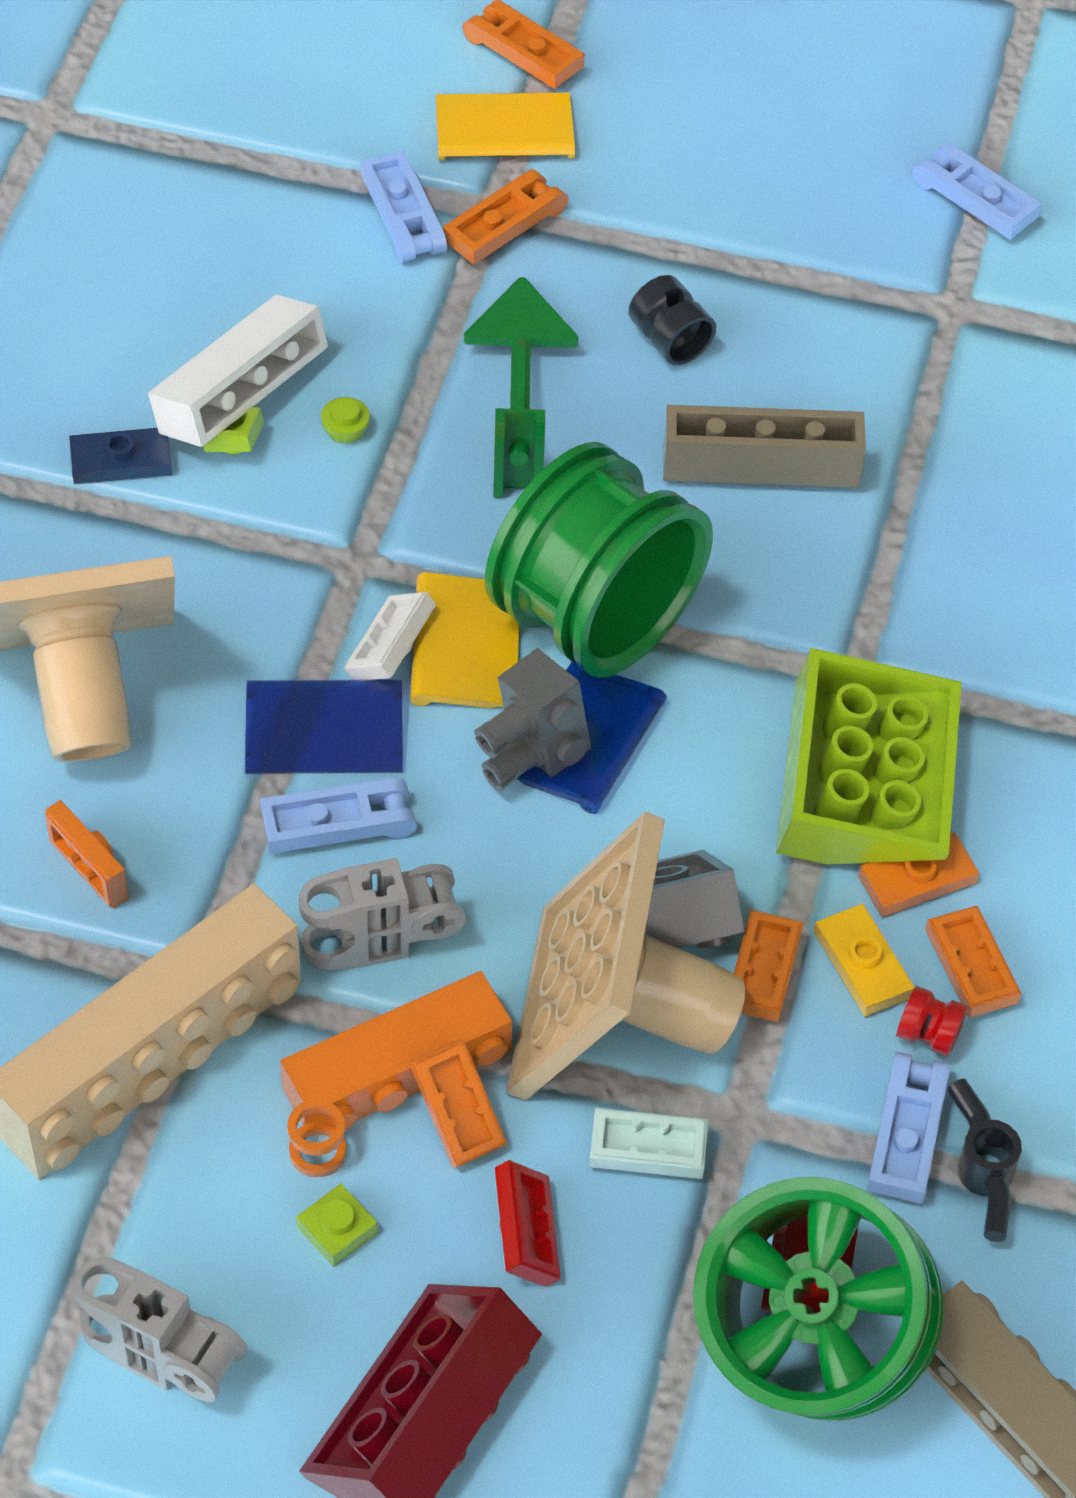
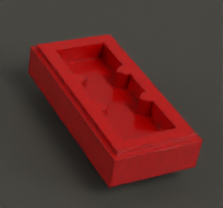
(527, 1223)

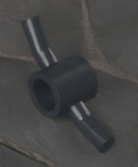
(978, 1174)

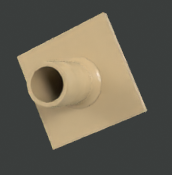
(75, 655)
(602, 969)

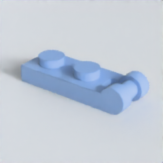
(978, 190)
(403, 205)
(337, 815)
(908, 1129)

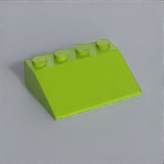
(869, 763)

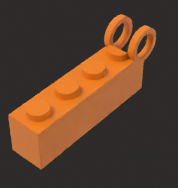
(370, 1068)

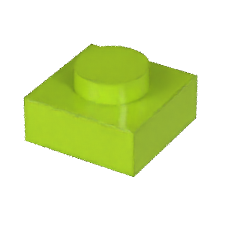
(239, 435)
(337, 1224)

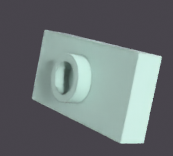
(648, 1143)

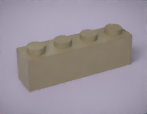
(763, 446)
(1007, 1392)

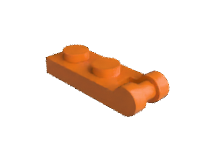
(524, 43)
(504, 216)

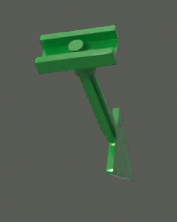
(521, 321)

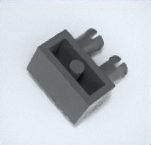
(539, 723)

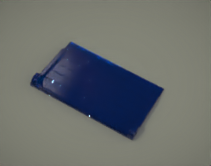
(616, 719)
(323, 726)

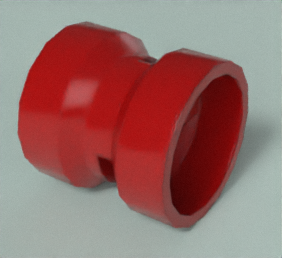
(943, 1027)

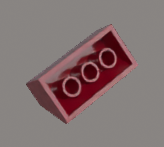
(425, 1395)

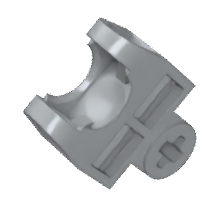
(399, 909)
(156, 1329)

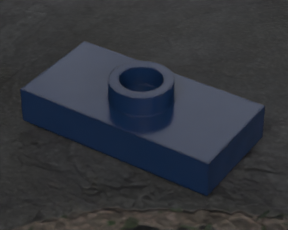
(119, 455)

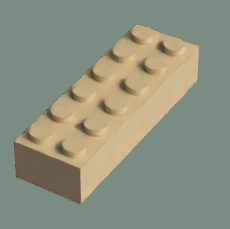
(147, 1031)

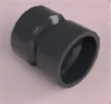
(672, 319)

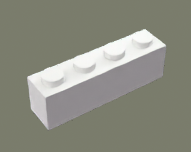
(238, 370)

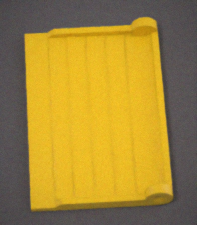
(504, 124)
(461, 644)

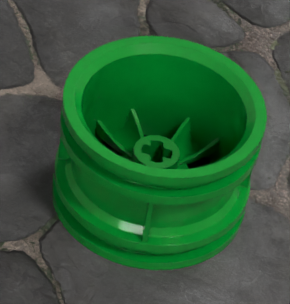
(598, 558)
(740, 1253)

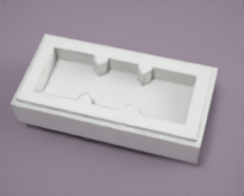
(390, 636)

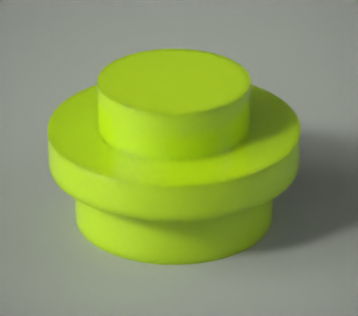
(345, 419)

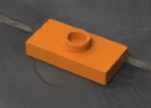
(87, 853)
(911, 883)
(973, 961)
(767, 963)
(457, 1103)

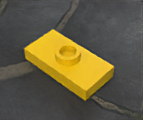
(863, 960)

